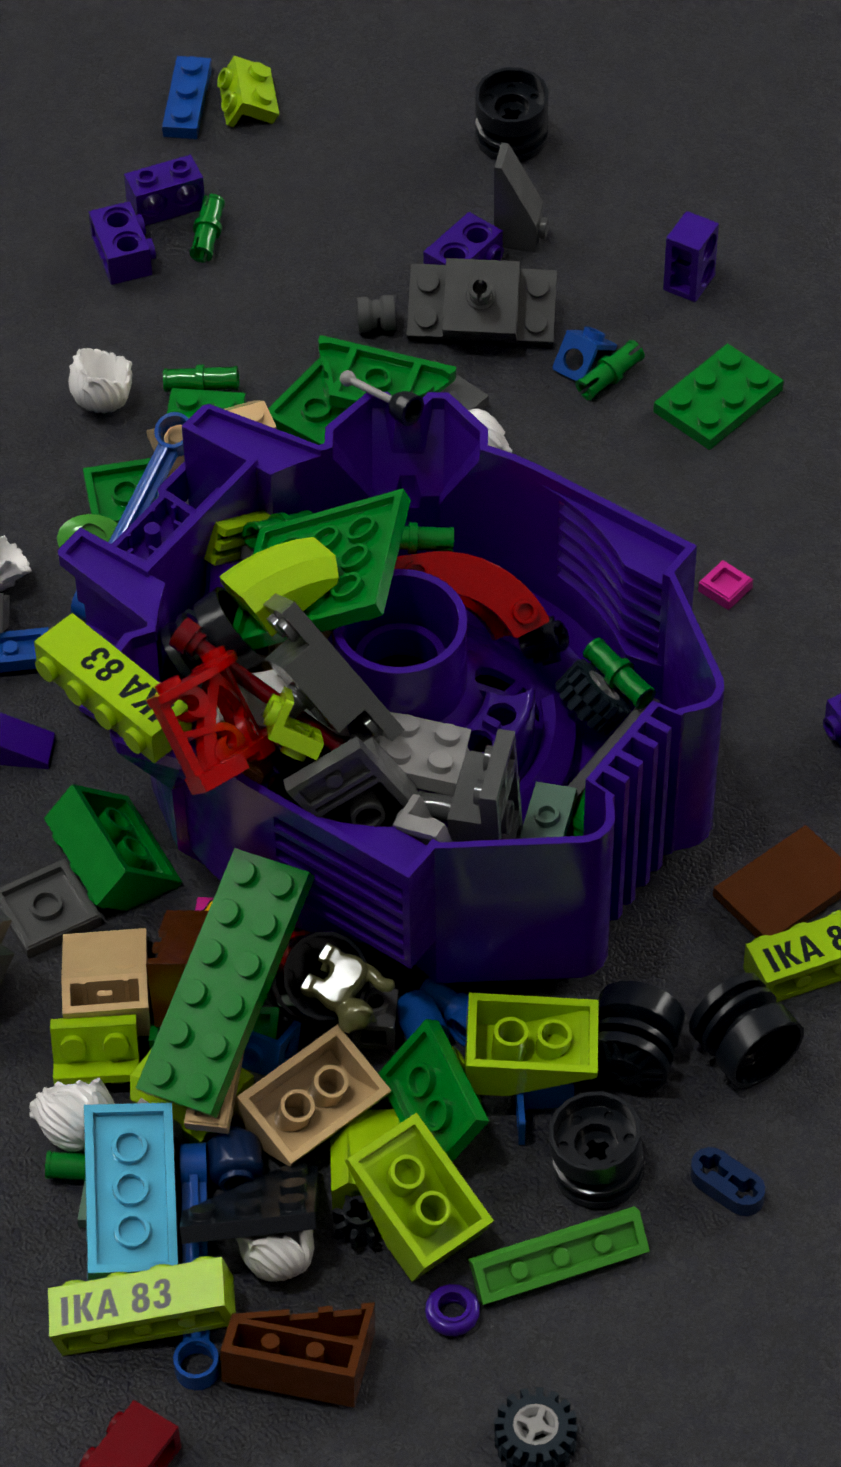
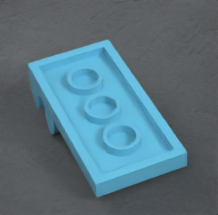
(129, 1188)

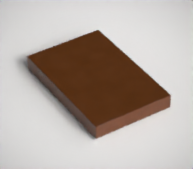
(783, 884)

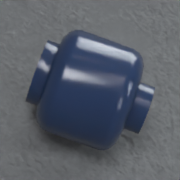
(234, 1158)

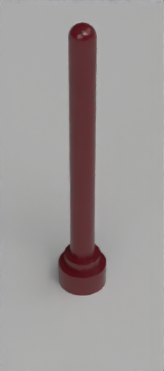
(191, 640)

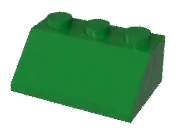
(110, 848)

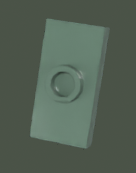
(549, 811)

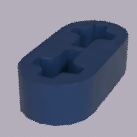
(725, 1184)

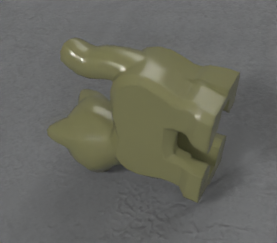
(344, 982)

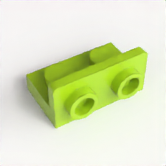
(94, 1048)

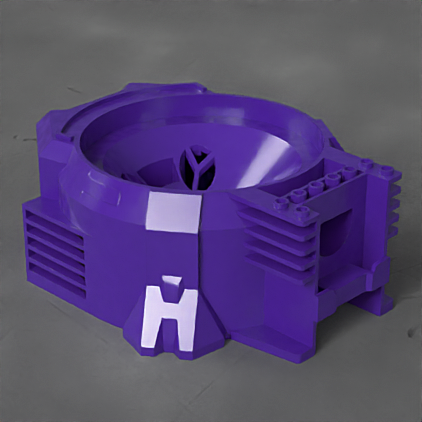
(463, 904)

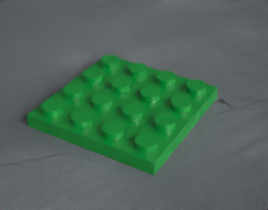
(366, 548)

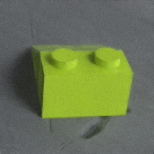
(529, 1042)
(417, 1197)

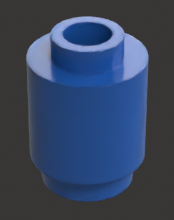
(414, 1009)

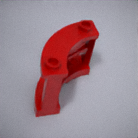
(485, 589)
(215, 759)

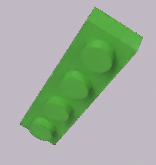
(559, 1255)

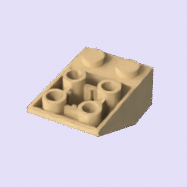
(106, 975)

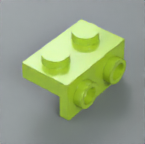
(247, 90)
(296, 737)

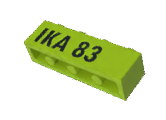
(105, 684)
(797, 958)
(141, 1305)

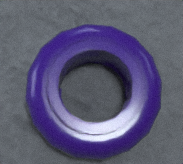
(452, 1325)

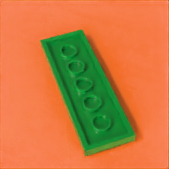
(225, 983)

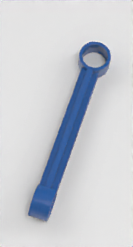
(146, 490)
(194, 1191)

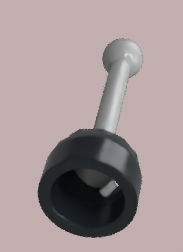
(403, 406)

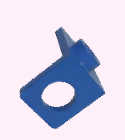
(588, 343)
(266, 1054)
(539, 1099)

